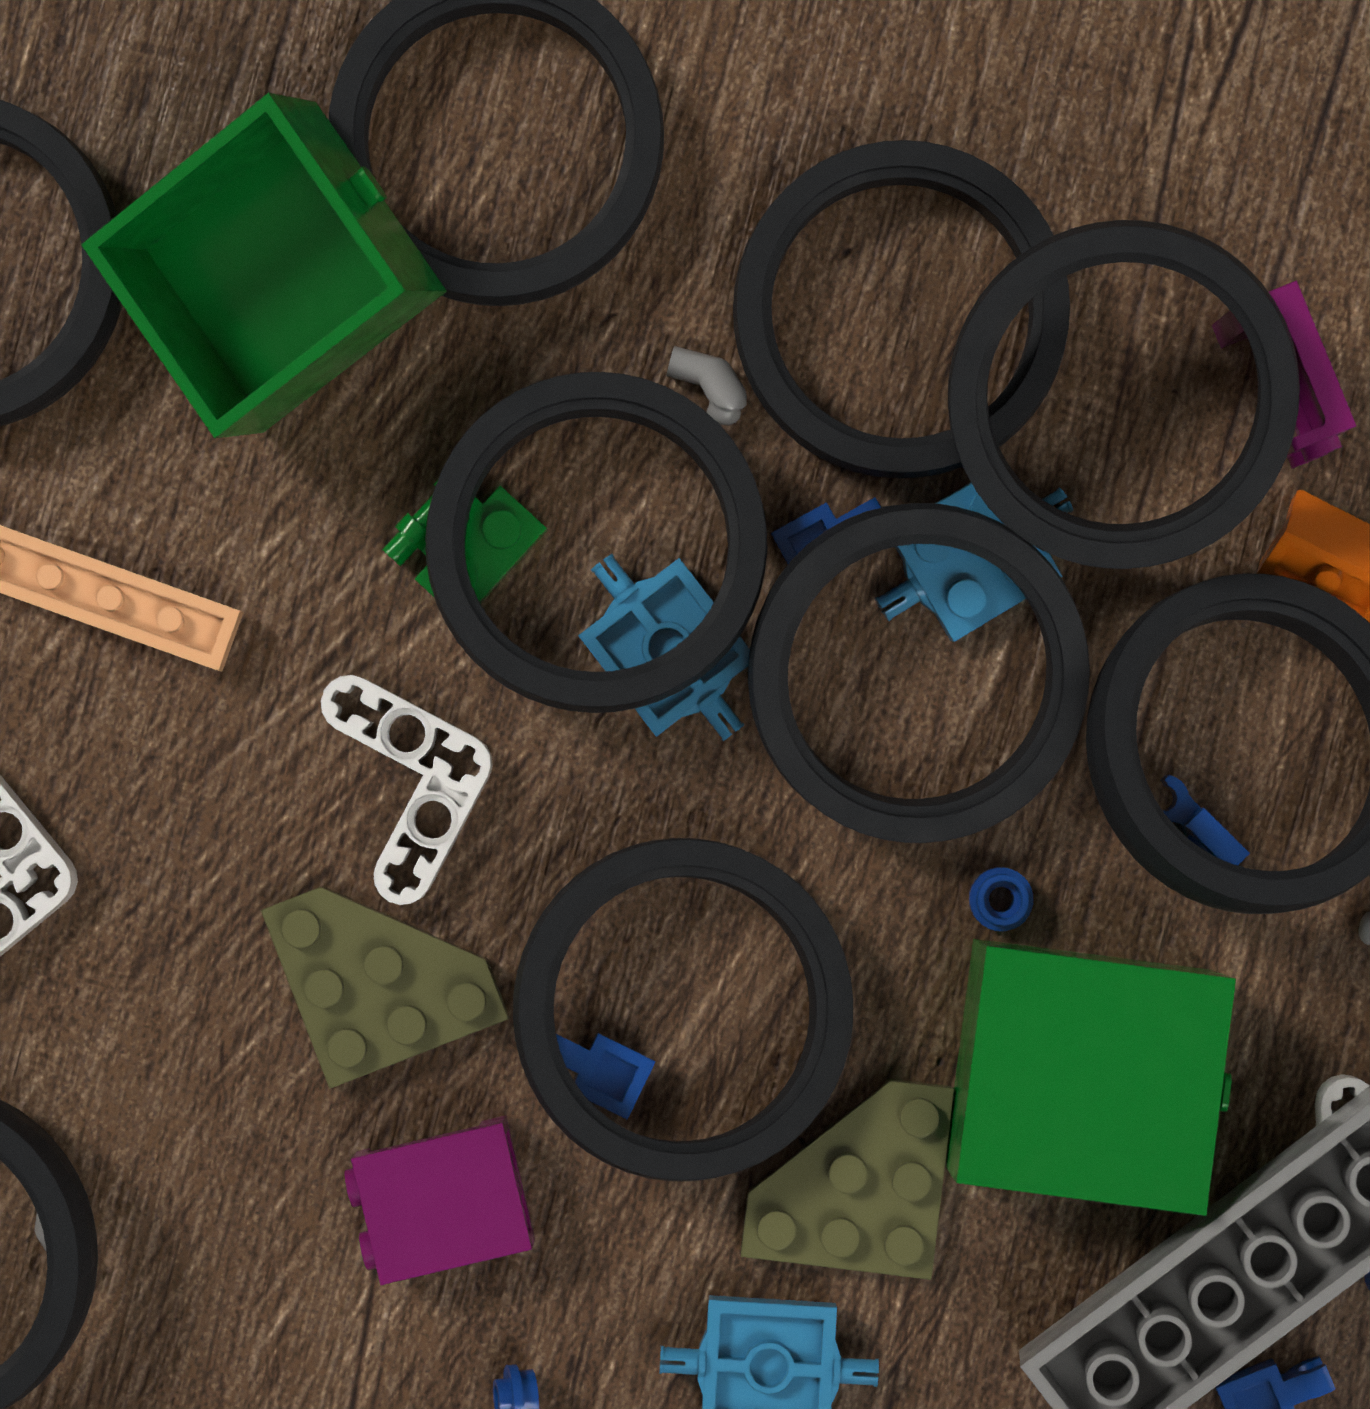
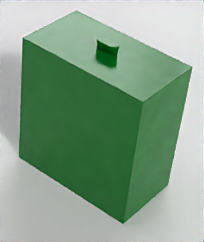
(263, 266)
(1090, 1077)

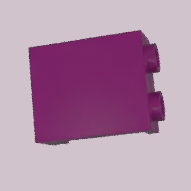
(1322, 404)
(440, 1202)

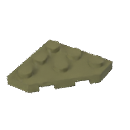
(376, 984)
(860, 1188)

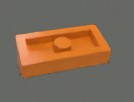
(1323, 550)

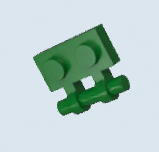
(495, 540)

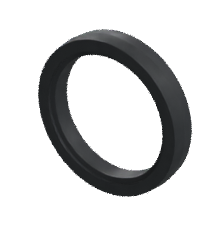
(596, 28)
(822, 185)
(96, 305)
(609, 397)
(1191, 527)
(1116, 761)
(1017, 778)
(823, 1050)
(69, 1247)

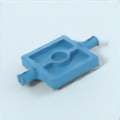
(955, 583)
(648, 622)
(768, 1355)

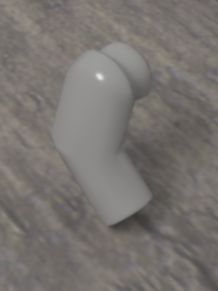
(715, 378)

